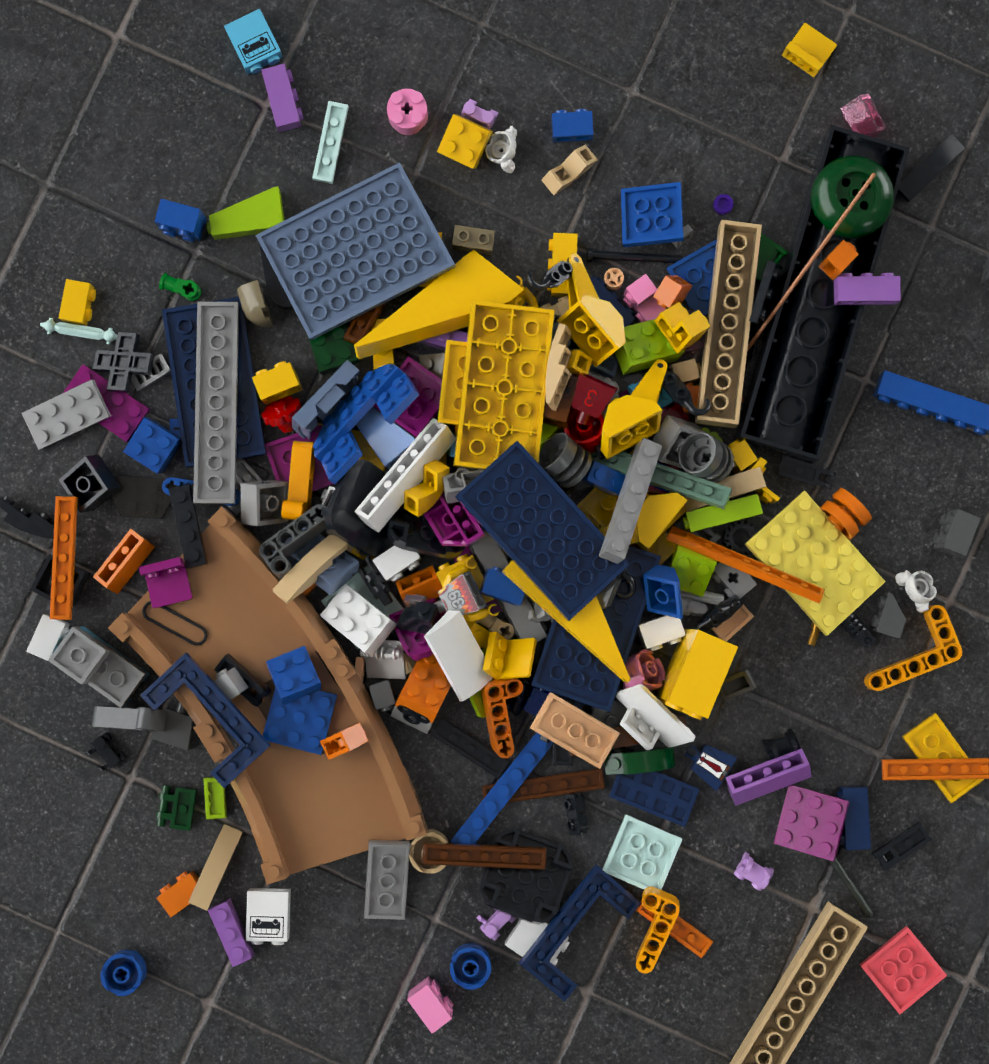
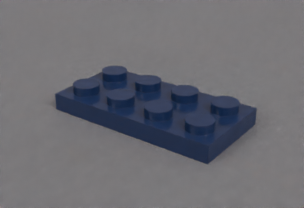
(656, 795)

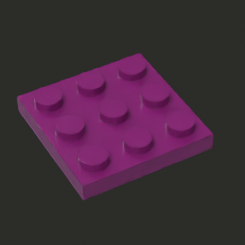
(426, 405)
(280, 459)
(811, 822)

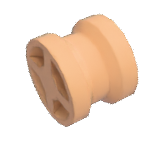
(614, 275)

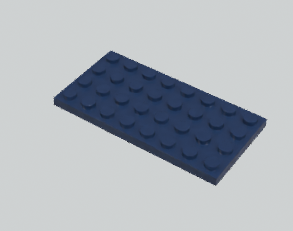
(181, 340)
(540, 530)
(571, 668)

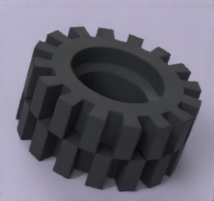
(730, 532)

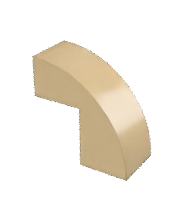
(570, 170)

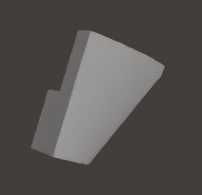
(456, 482)

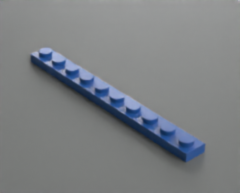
(504, 789)

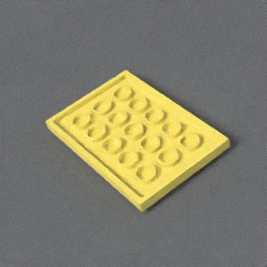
(812, 549)

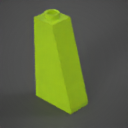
(248, 216)
(714, 516)

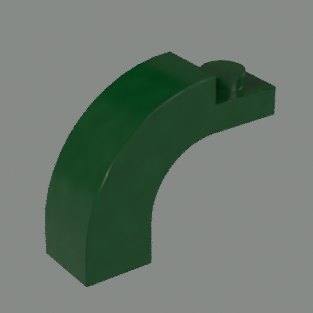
(640, 761)

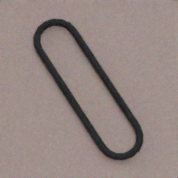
(173, 632)

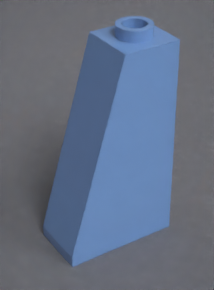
(386, 439)

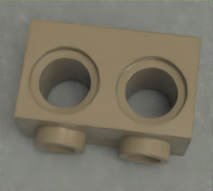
(472, 238)

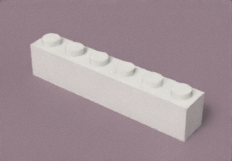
(404, 474)

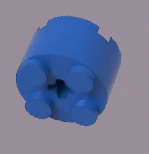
(478, 957)
(119, 983)

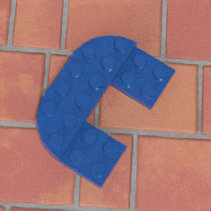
(335, 442)

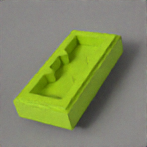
(214, 799)

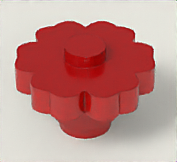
(281, 412)

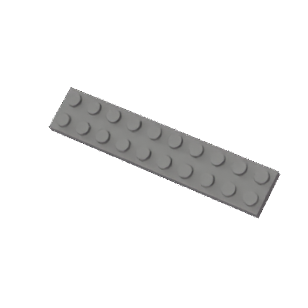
(216, 403)

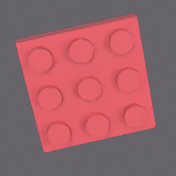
(903, 970)

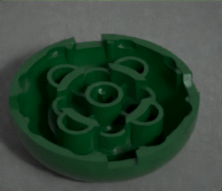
(828, 191)

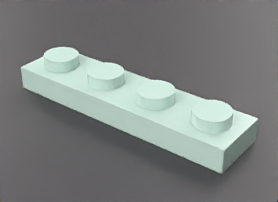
(330, 142)

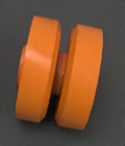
(846, 513)

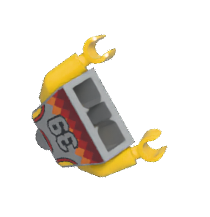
(462, 594)

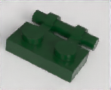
(182, 810)

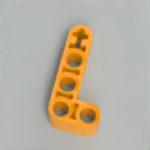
(300, 481)
(654, 932)

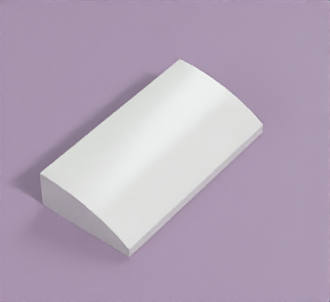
(458, 654)

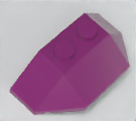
(453, 523)

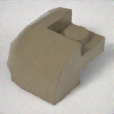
(254, 304)

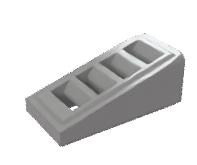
(165, 372)

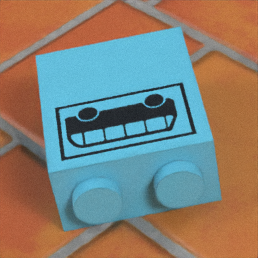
(253, 42)

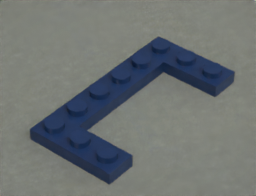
(250, 741)
(537, 958)

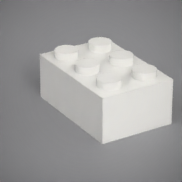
(358, 620)

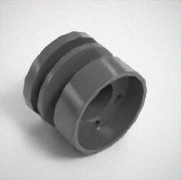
(706, 457)
(564, 460)

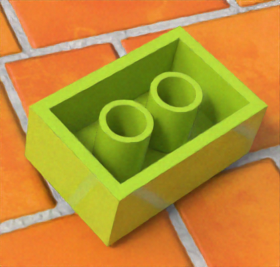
(643, 347)

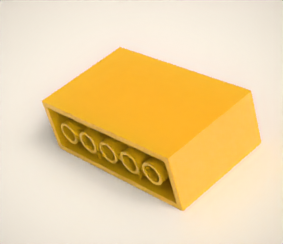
(696, 673)

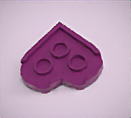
(413, 642)

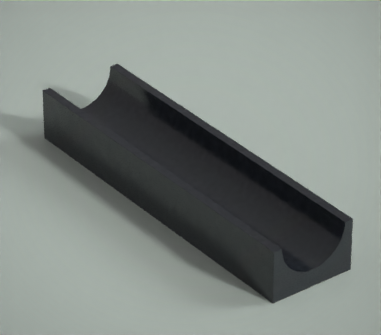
(809, 335)

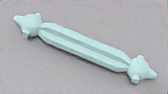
(79, 330)

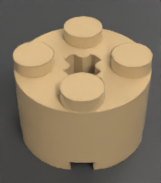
(416, 850)

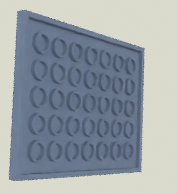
(355, 251)

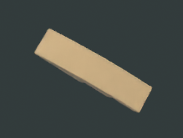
(557, 373)
(740, 484)
(309, 567)
(215, 867)

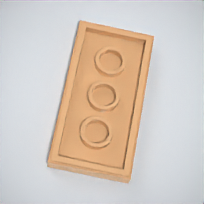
(574, 730)

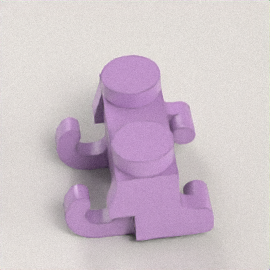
(479, 115)
(753, 872)
(494, 924)

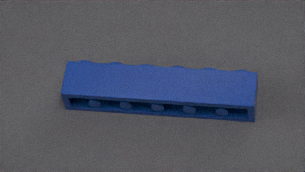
(933, 401)

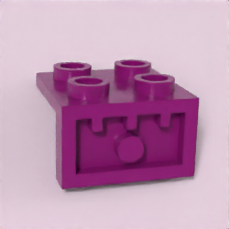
(167, 582)

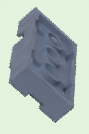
(325, 399)
(333, 577)

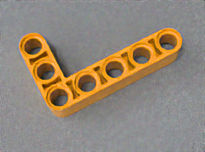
(921, 659)

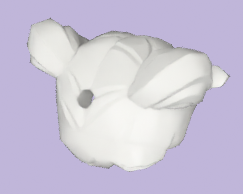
(503, 141)
(925, 590)

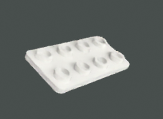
(650, 719)

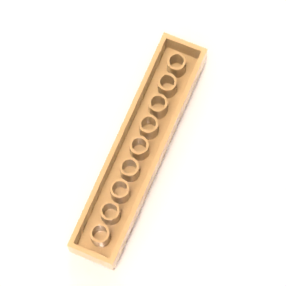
(729, 321)
(802, 988)

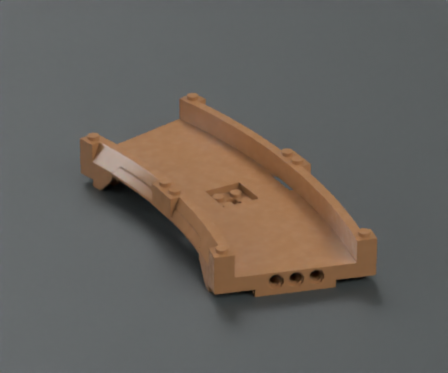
(294, 800)

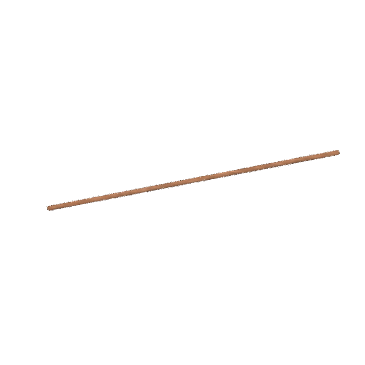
(811, 260)

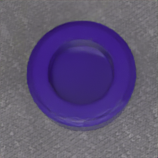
(723, 204)

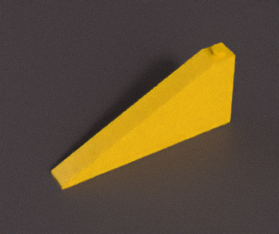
(442, 305)
(587, 626)

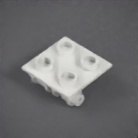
(386, 661)

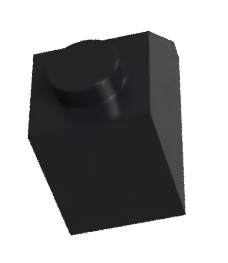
(419, 617)

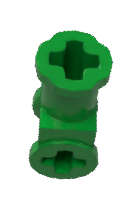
(180, 287)

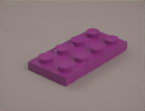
(124, 410)

